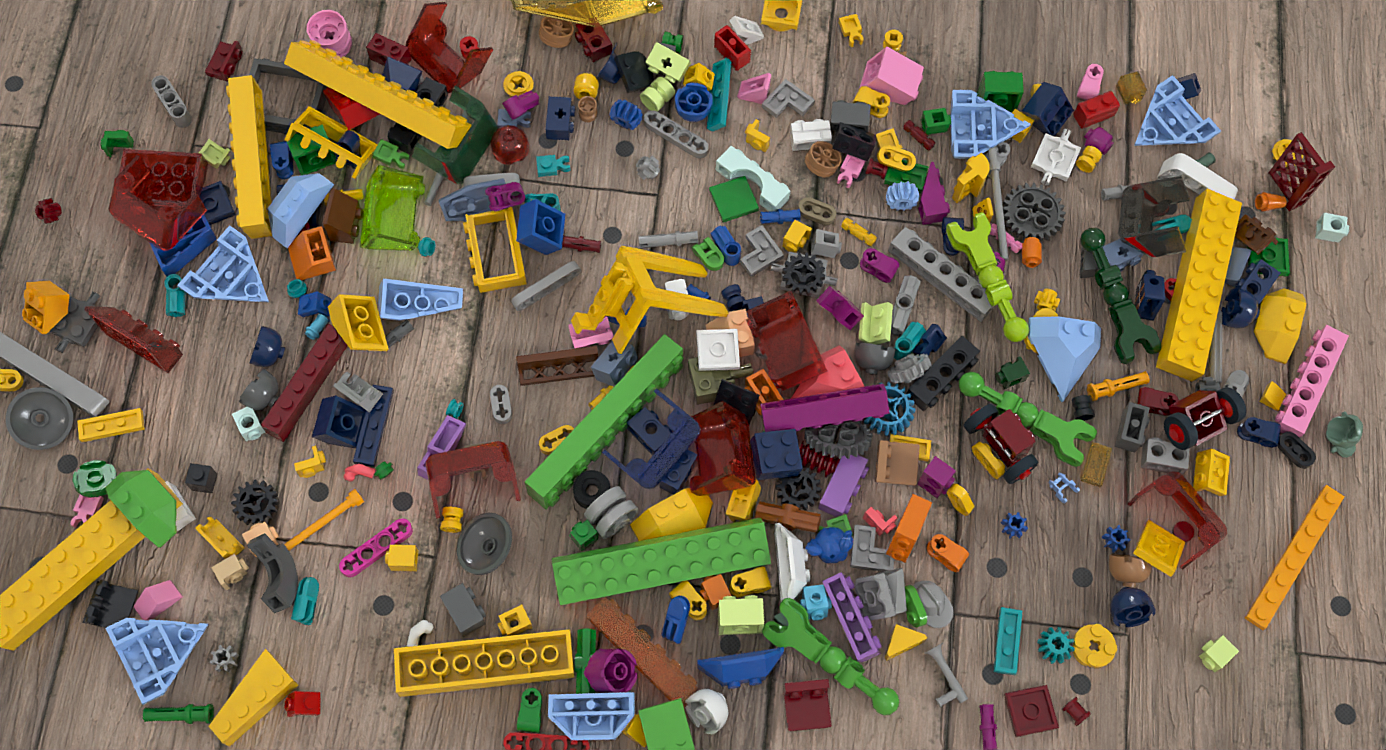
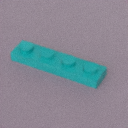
(720, 93)

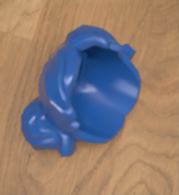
(830, 545)

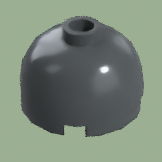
(873, 357)
(261, 392)

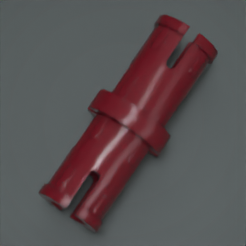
(590, 245)

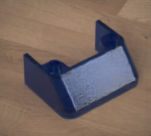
(684, 433)

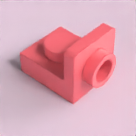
(875, 519)

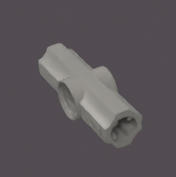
(907, 296)

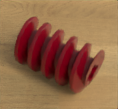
(816, 459)

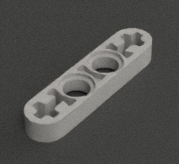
(674, 136)
(546, 286)

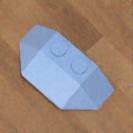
(296, 205)
(592, 714)

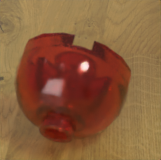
(509, 144)

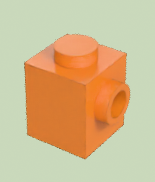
(713, 590)

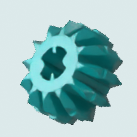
(1062, 642)

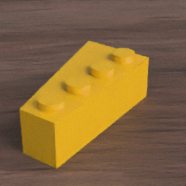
(253, 698)

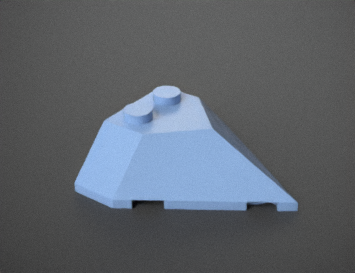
(1173, 119)
(979, 124)
(227, 272)
(1064, 348)
(153, 651)

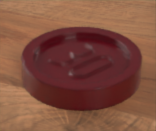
(1183, 531)

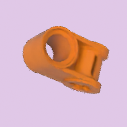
(949, 553)

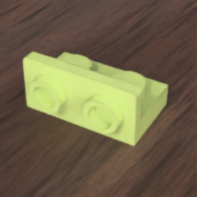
(876, 323)

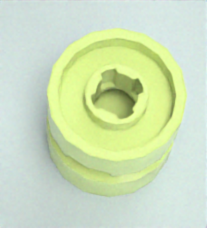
(657, 94)

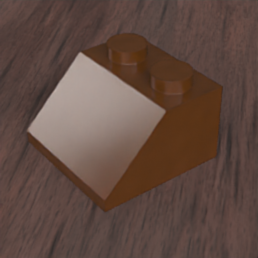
(342, 217)

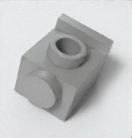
(825, 243)

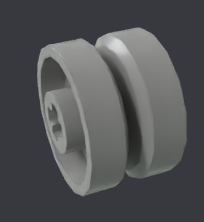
(611, 512)

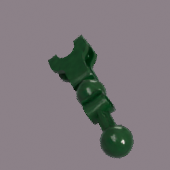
(1122, 311)

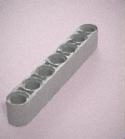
(51, 376)

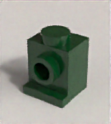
(1012, 374)

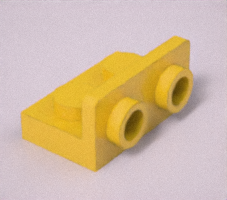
(1211, 472)

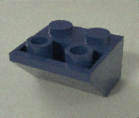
(1048, 108)

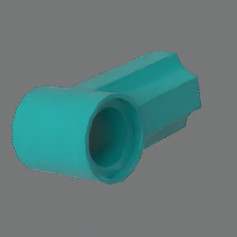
(174, 297)
(909, 340)

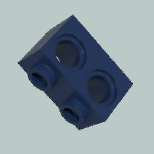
(1258, 285)

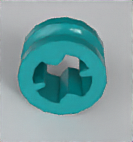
(454, 408)

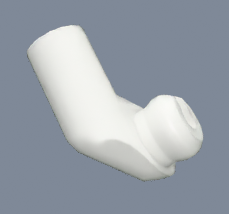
(417, 630)

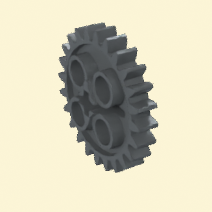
(1028, 226)
(853, 439)

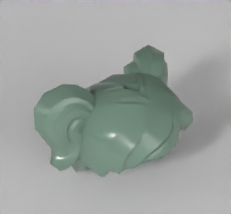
(1344, 434)

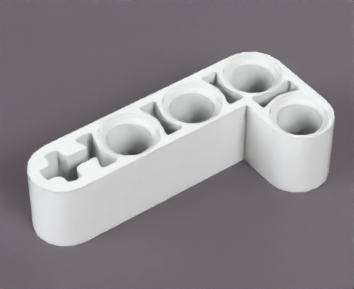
(1196, 175)

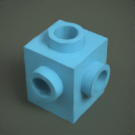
(815, 602)

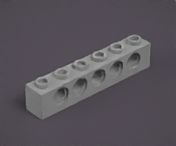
(931, 272)

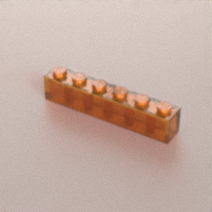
(649, 657)

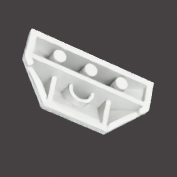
(790, 563)

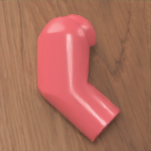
(358, 469)

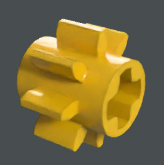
(1047, 299)

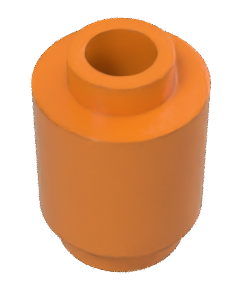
(1031, 252)

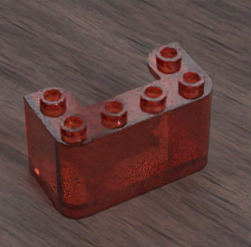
(785, 341)

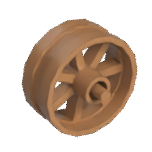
(553, 32)
(823, 160)

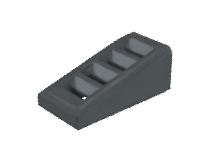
(1087, 264)

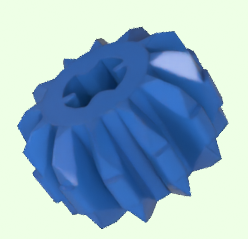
(626, 114)

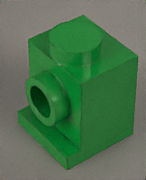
(935, 121)
(583, 535)

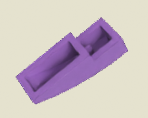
(443, 441)

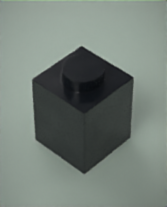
(201, 478)

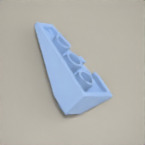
(410, 300)

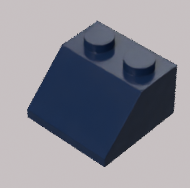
(339, 422)

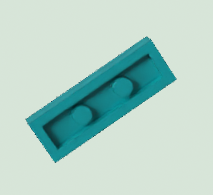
(1008, 641)

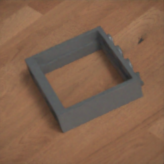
(281, 124)

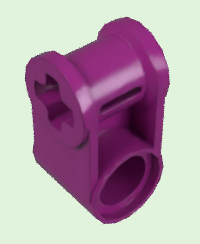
(504, 197)
(880, 265)

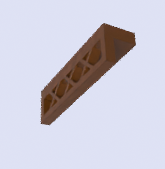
(554, 359)

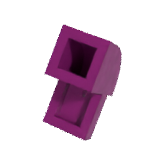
(840, 307)

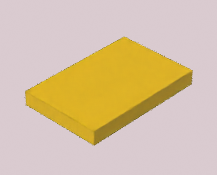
(1159, 548)

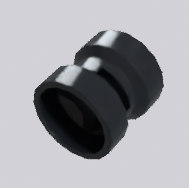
(1083, 407)

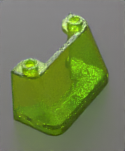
(391, 210)

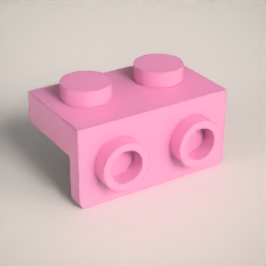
(601, 335)

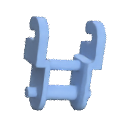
(1053, 484)

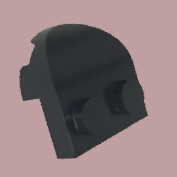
(634, 71)

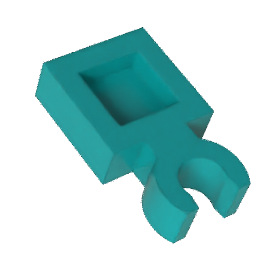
(548, 165)

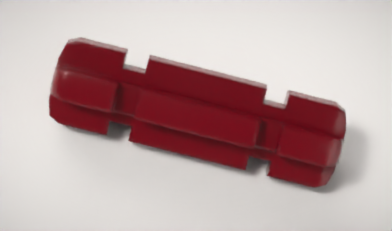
(919, 135)

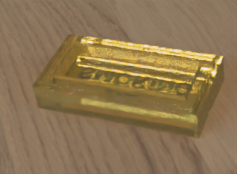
(1096, 464)

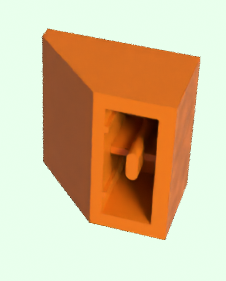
(311, 254)

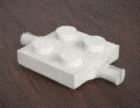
(1056, 157)

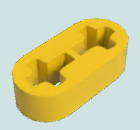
(552, 436)
(960, 499)

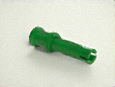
(188, 714)

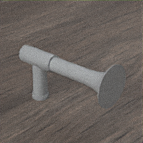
(957, 691)

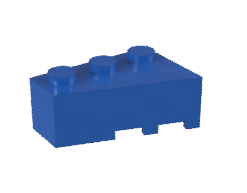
(188, 247)

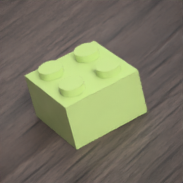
(740, 615)

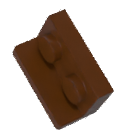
(1254, 235)

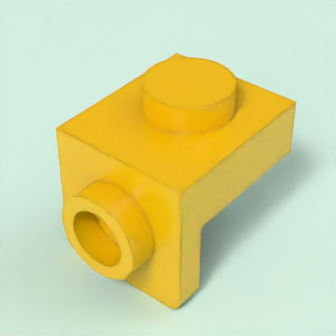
(755, 138)
(887, 138)
(311, 466)

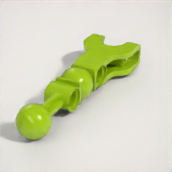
(990, 276)

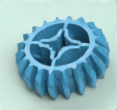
(894, 422)

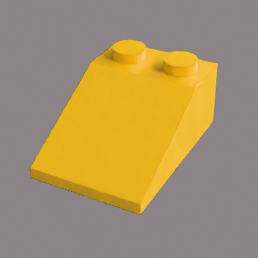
(358, 322)

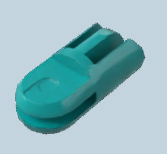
(1182, 221)
(305, 601)

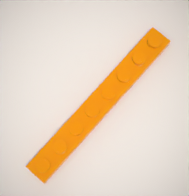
(1294, 557)

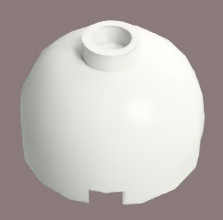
(707, 709)

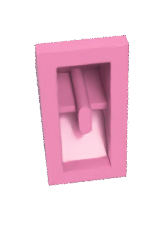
(755, 89)
(156, 599)

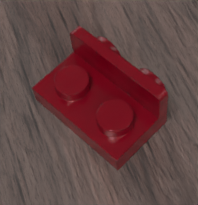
(224, 60)

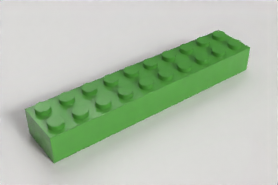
(604, 422)
(661, 561)

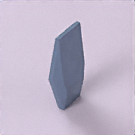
(468, 201)

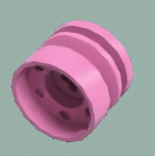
(330, 31)

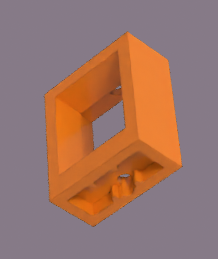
(909, 528)

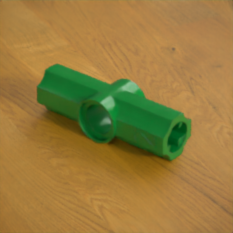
(585, 649)

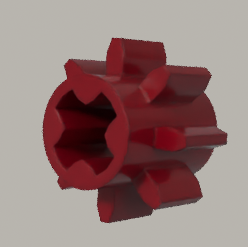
(48, 210)

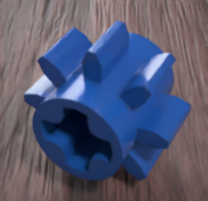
(1015, 519)
(1120, 535)

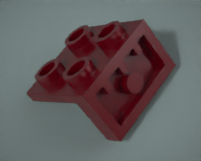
(807, 705)

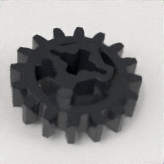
(812, 275)
(805, 492)
(245, 502)

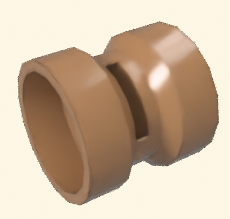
(587, 109)

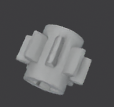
(648, 167)
(222, 652)

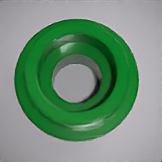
(383, 470)

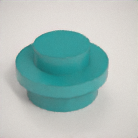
(426, 246)
(296, 288)

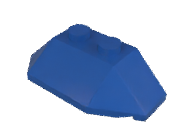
(741, 668)

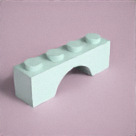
(735, 164)

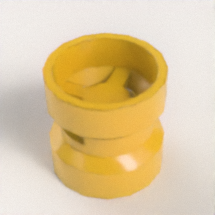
(1088, 159)
(451, 520)

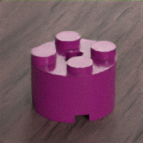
(611, 671)

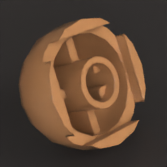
(1129, 569)

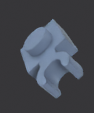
(504, 119)

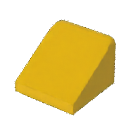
(1273, 396)

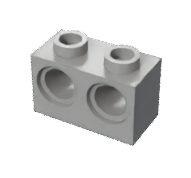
(1165, 460)

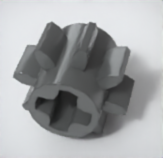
(1207, 384)

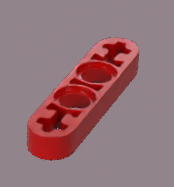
(546, 739)

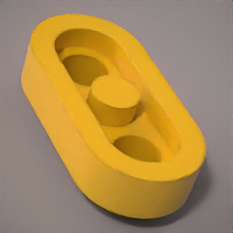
(895, 158)
(7, 377)
(984, 454)

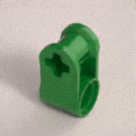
(530, 714)

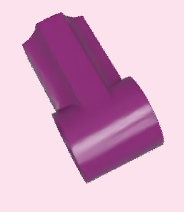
(521, 104)

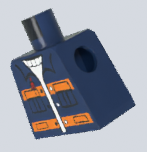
(1150, 288)

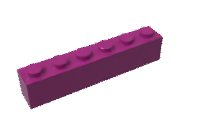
(825, 408)

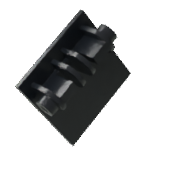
(738, 397)
(109, 604)

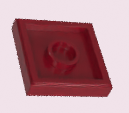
(1031, 711)

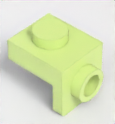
(215, 154)

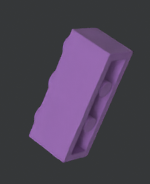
(843, 485)

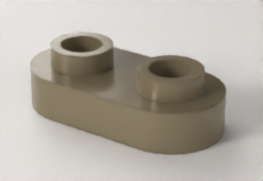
(817, 211)

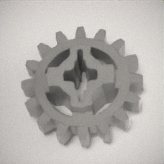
(909, 368)

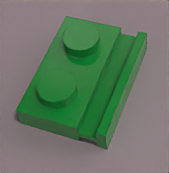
(915, 175)

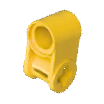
(874, 99)
(754, 582)
(686, 589)

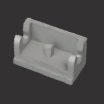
(358, 391)

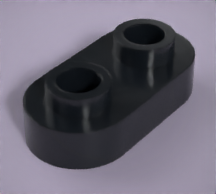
(1296, 449)

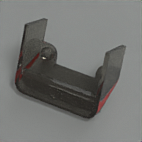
(1141, 205)

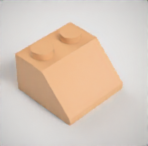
(737, 321)

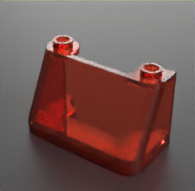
(722, 451)

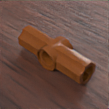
(788, 516)

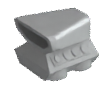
(882, 594)

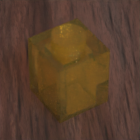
(1131, 88)

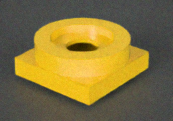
(790, 22)

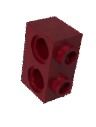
(594, 38)

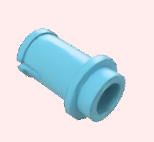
(316, 327)

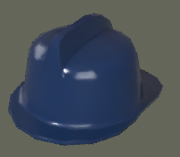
(610, 71)

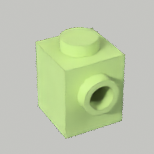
(1217, 653)

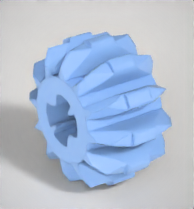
(902, 196)

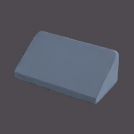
(1236, 265)

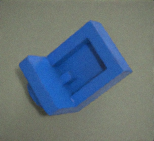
(314, 304)

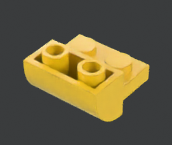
(972, 178)

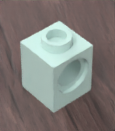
(1324, 227)
(245, 416)

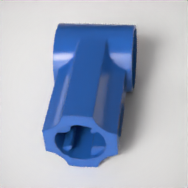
(726, 244)

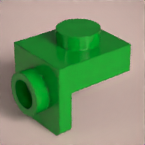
(118, 139)

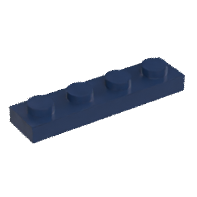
(373, 429)

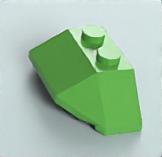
(145, 504)

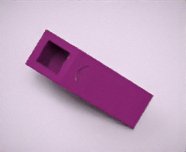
(932, 202)

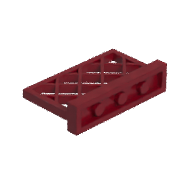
(1307, 183)

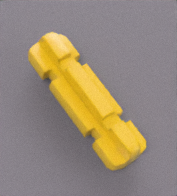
(858, 231)

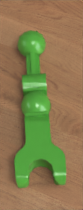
(1041, 423)
(833, 660)

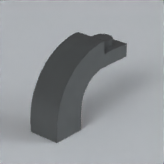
(281, 572)

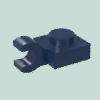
(932, 340)

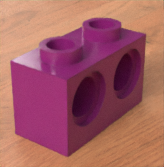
(937, 477)

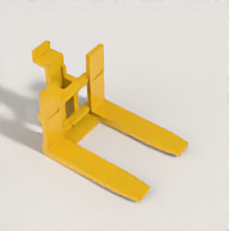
(631, 275)

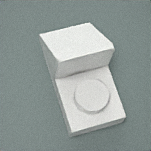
(746, 30)

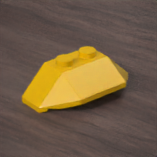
(1280, 323)
(673, 515)

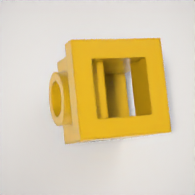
(796, 236)
(516, 614)

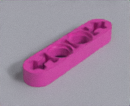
(378, 550)

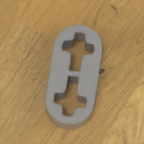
(505, 403)

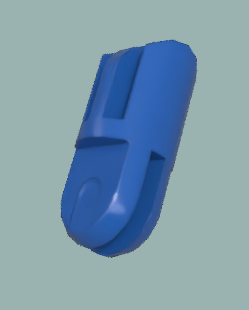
(676, 619)

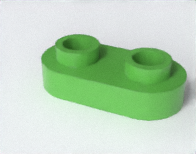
(915, 611)

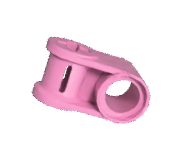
(1091, 82)

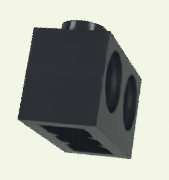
(854, 141)

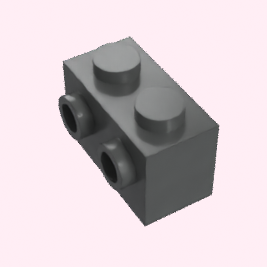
(851, 114)
(1132, 427)
(463, 609)

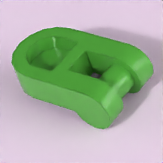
(713, 259)

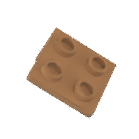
(897, 463)

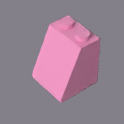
(893, 75)

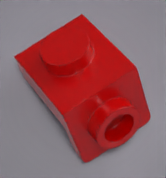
(303, 703)

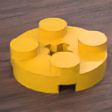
(1100, 635)

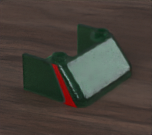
(460, 162)

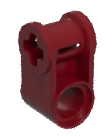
(1156, 400)

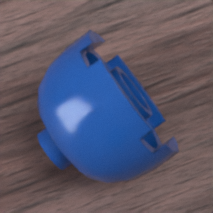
(693, 102)

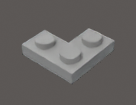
(787, 95)
(765, 251)
(865, 555)

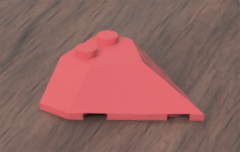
(840, 375)

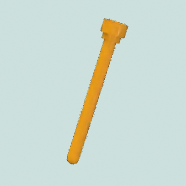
(352, 500)

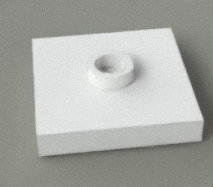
(718, 349)

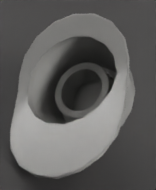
(935, 603)

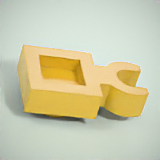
(851, 27)

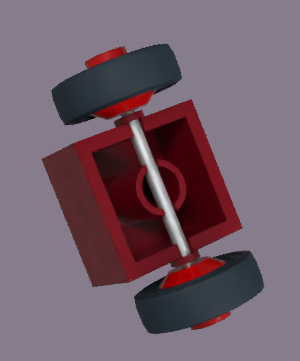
(1203, 416)
(1007, 439)

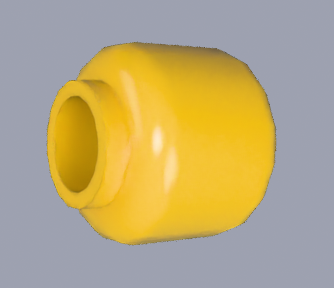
(586, 85)

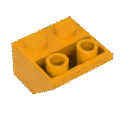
(44, 305)

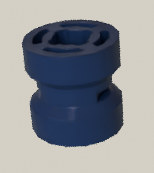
(733, 296)

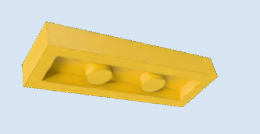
(110, 425)

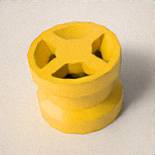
(896, 42)

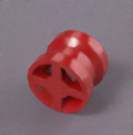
(465, 42)

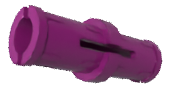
(988, 727)

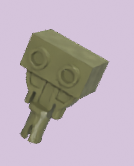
(706, 383)

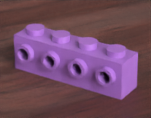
(852, 618)

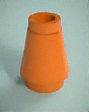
(1268, 201)

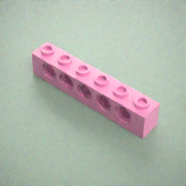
(1334, 343)

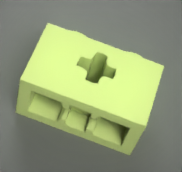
(662, 54)

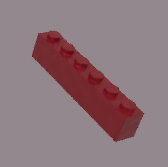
(304, 384)

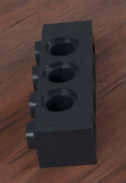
(408, 139)
(961, 350)

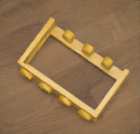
(334, 130)
(498, 282)

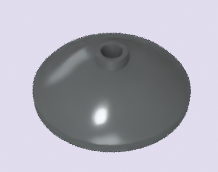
(27, 430)
(484, 543)

